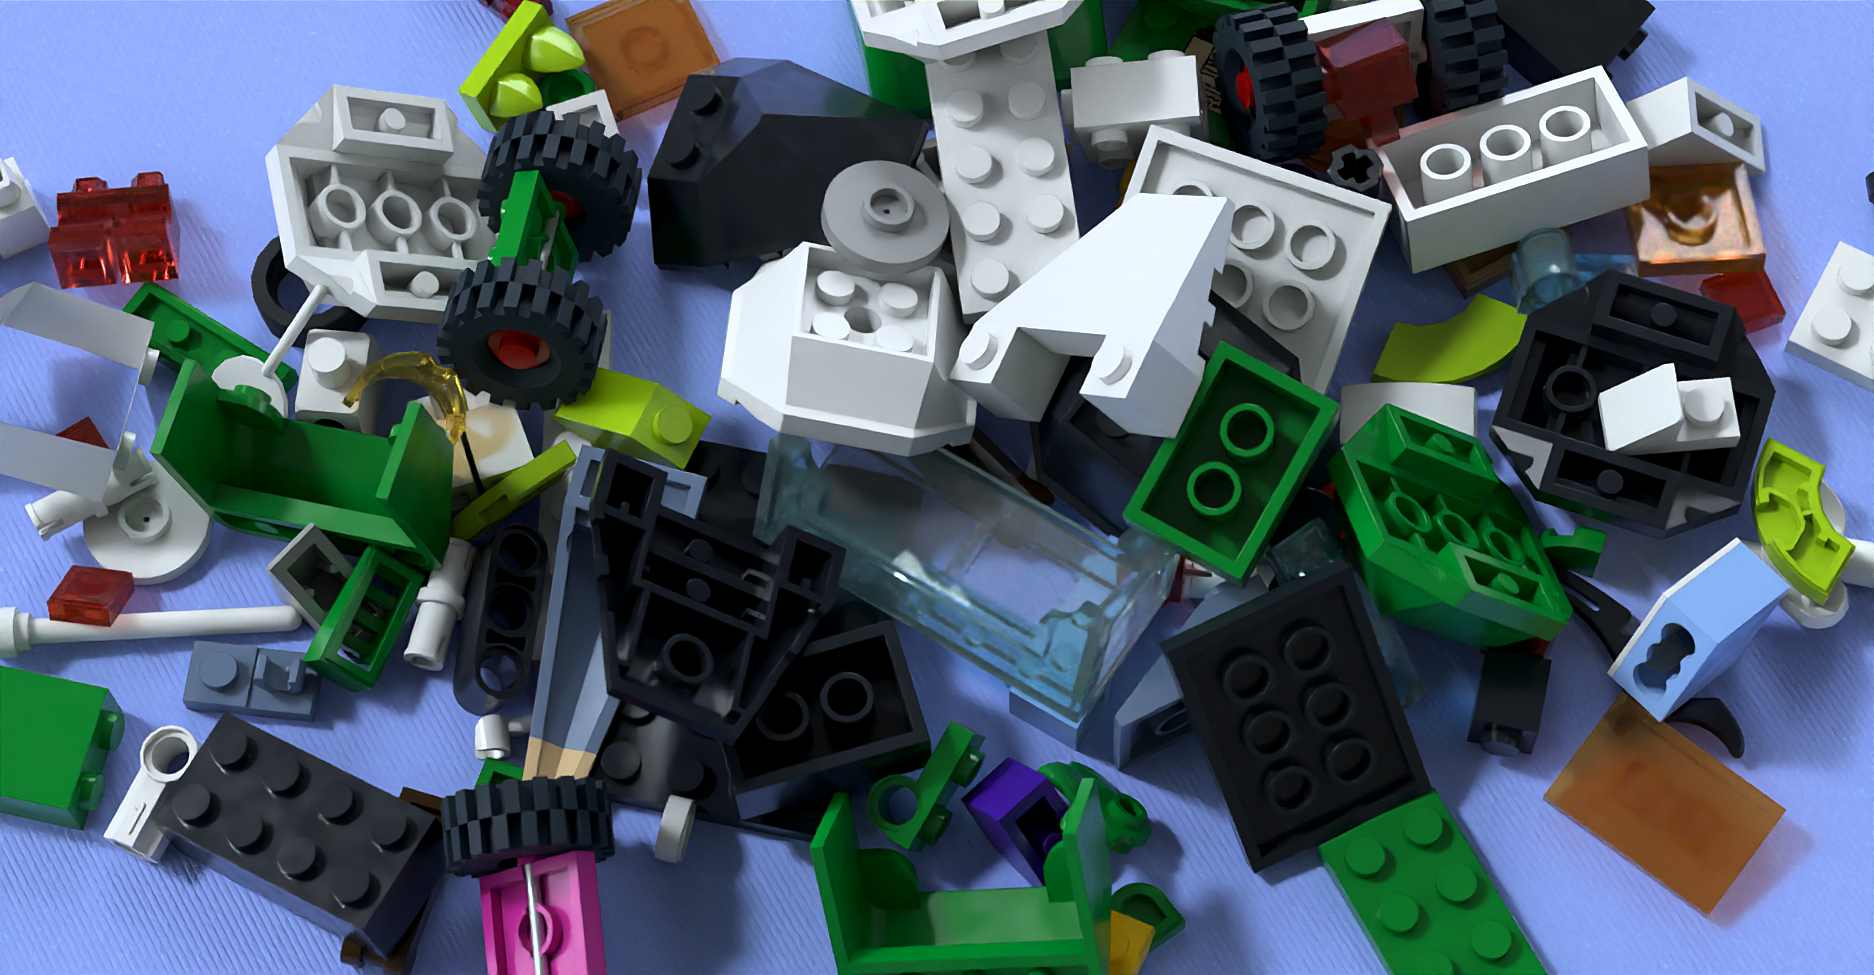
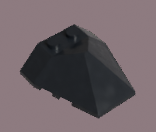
(755, 158)
(692, 613)

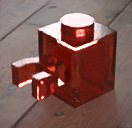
(1367, 75)

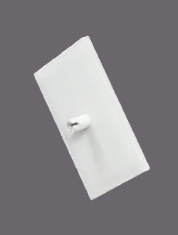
(1292, 248)

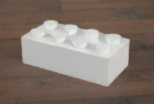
(1512, 169)

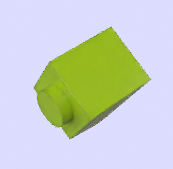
(635, 419)

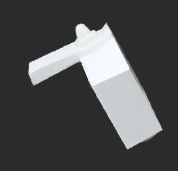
(93, 328)

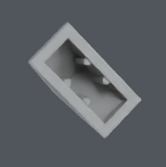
(310, 578)

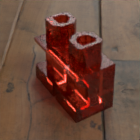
(114, 232)

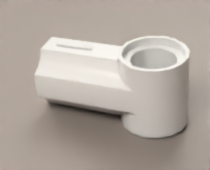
(132, 823)

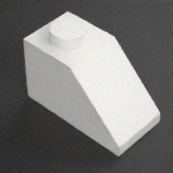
(1697, 126)

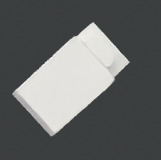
(1668, 416)

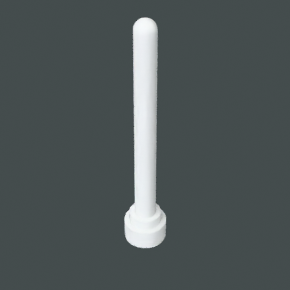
(21, 631)

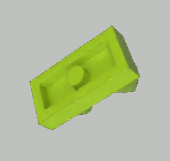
(507, 73)

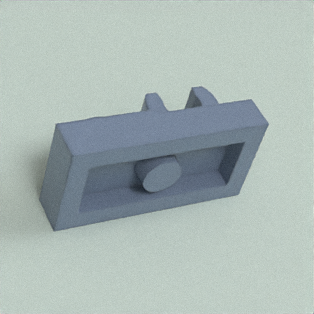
(251, 682)

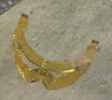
(427, 375)

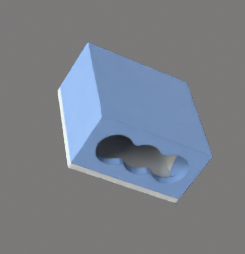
(1698, 629)

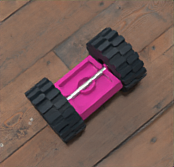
(535, 869)

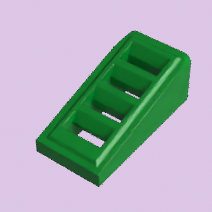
(334, 633)

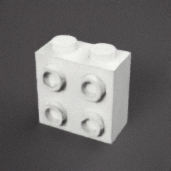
(1119, 100)

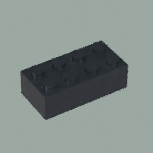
(305, 834)

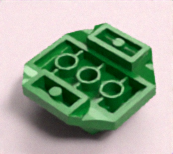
(1443, 534)

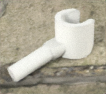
(494, 735)

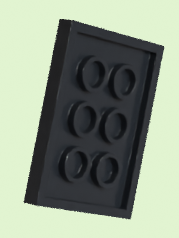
(1296, 715)

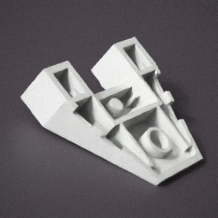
(1119, 294)

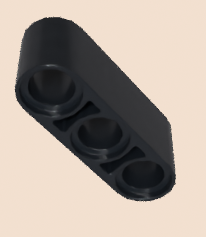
(481, 639)

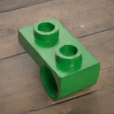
(950, 765)

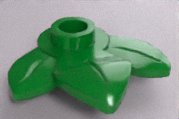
(1122, 815)

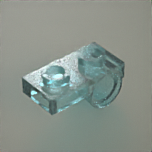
(1549, 268)

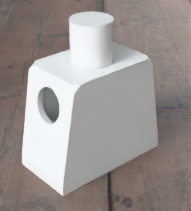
(328, 372)

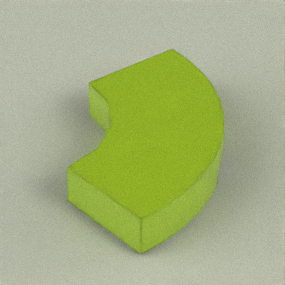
(1453, 350)
(513, 493)
(1793, 523)

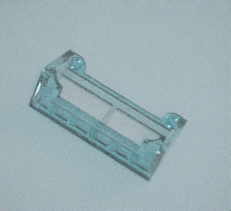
(973, 563)

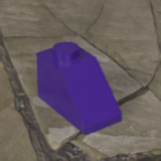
(1018, 816)

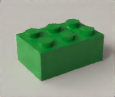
(1232, 465)

